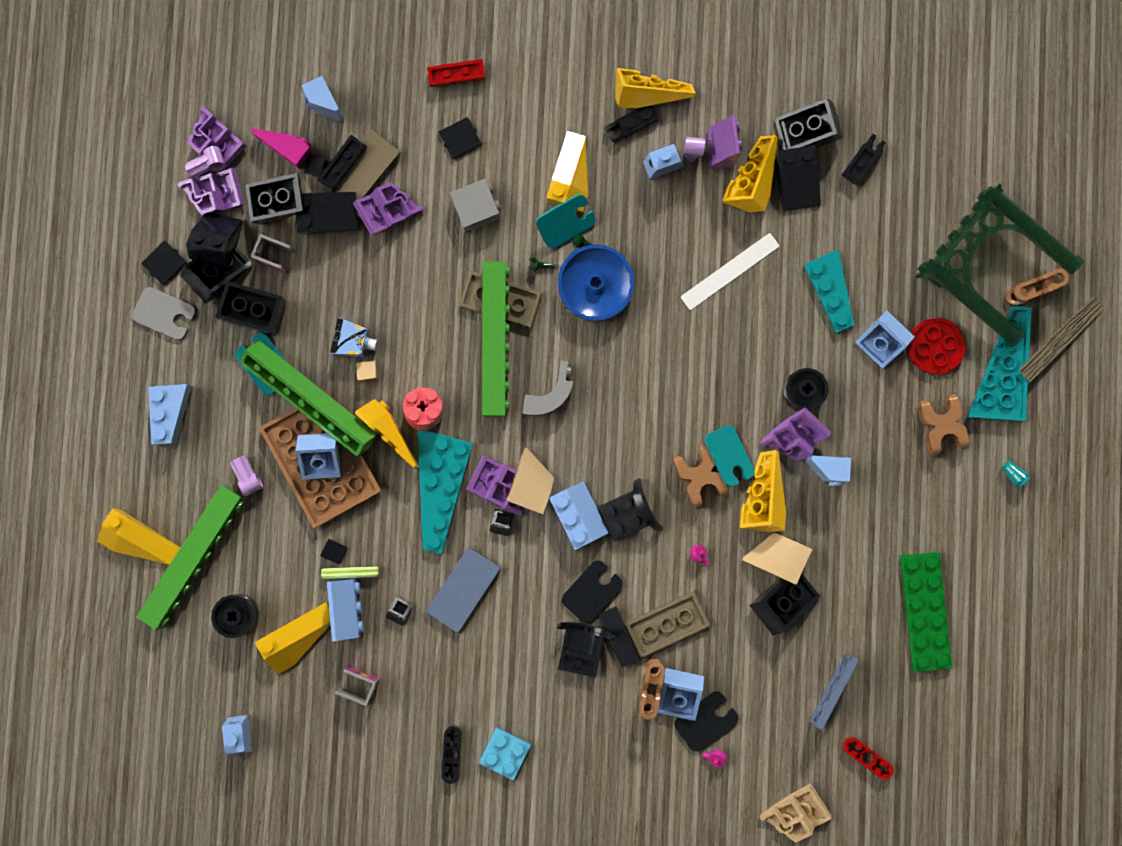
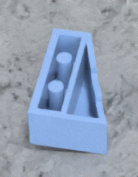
(167, 412)

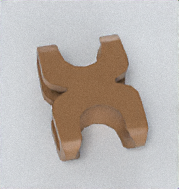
(1036, 287)
(943, 424)
(700, 476)
(651, 689)

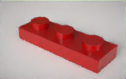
(456, 73)

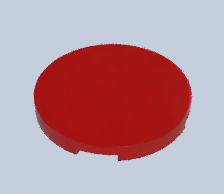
(936, 346)

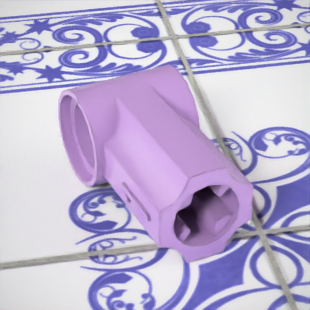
(694, 148)
(209, 161)
(248, 480)

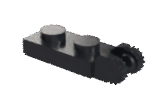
(632, 122)
(862, 161)

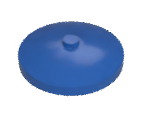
(595, 282)

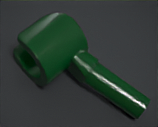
(579, 240)
(540, 265)

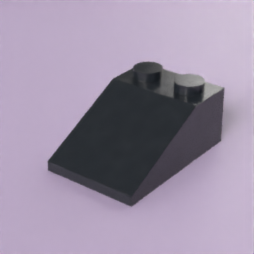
(809, 125)
(798, 177)
(274, 199)
(327, 213)
(213, 239)
(210, 279)
(784, 603)

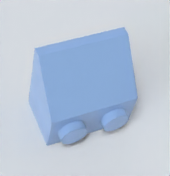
(320, 99)
(884, 339)
(318, 456)
(831, 469)
(680, 694)

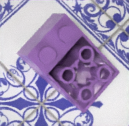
(723, 143)

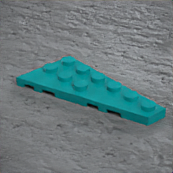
(1002, 387)
(441, 476)

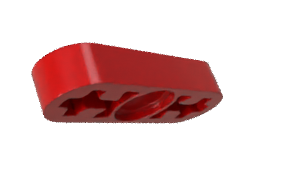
(859, 745)

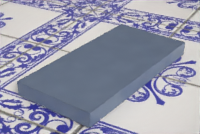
(463, 589)
(833, 691)

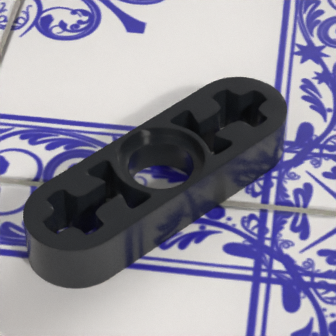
(445, 768)

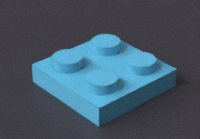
(504, 753)

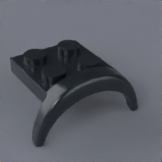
(629, 513)
(582, 648)

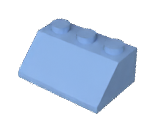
(579, 515)
(345, 609)

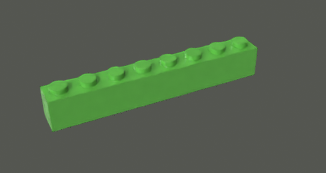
(493, 338)
(308, 398)
(190, 557)

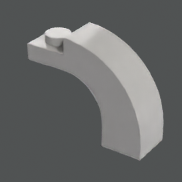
(554, 400)

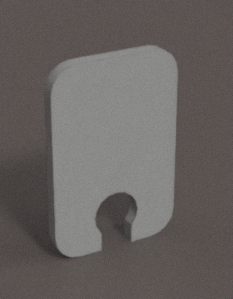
(159, 310)

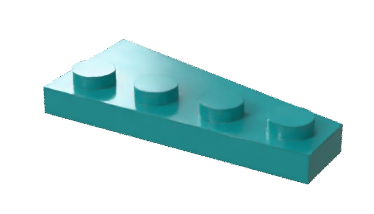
(830, 286)

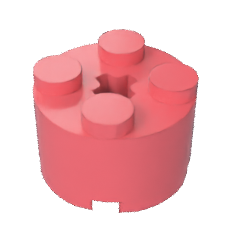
(412, 409)

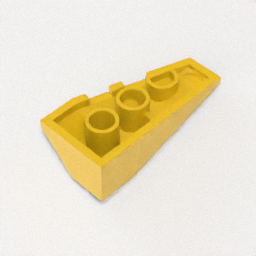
(641, 91)
(570, 171)
(753, 184)
(383, 423)
(766, 503)
(131, 537)
(289, 643)

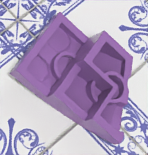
(212, 132)
(214, 191)
(385, 208)
(797, 435)
(493, 483)

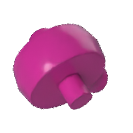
(699, 554)
(716, 758)

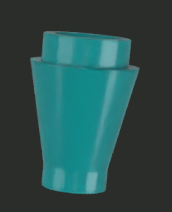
(1015, 474)

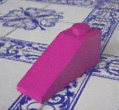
(288, 146)

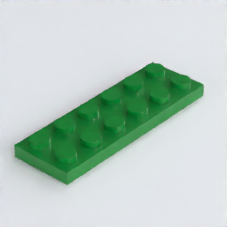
(925, 611)

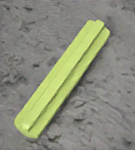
(352, 572)

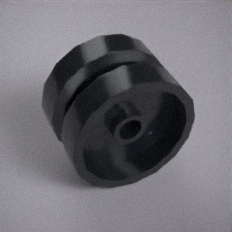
(814, 383)
(224, 620)

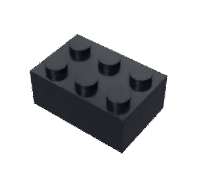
(250, 308)

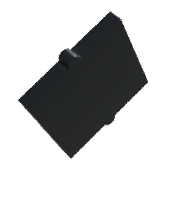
(460, 138)
(164, 262)

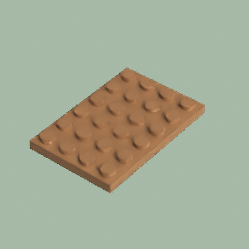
(322, 497)

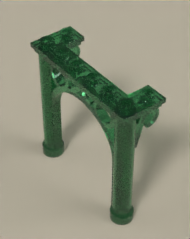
(999, 204)

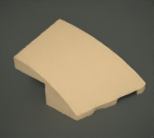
(531, 484)
(780, 557)
(798, 813)

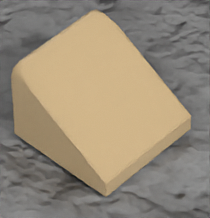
(366, 371)

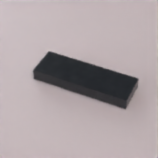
(342, 163)
(622, 642)

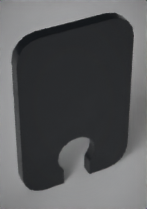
(589, 596)
(707, 724)

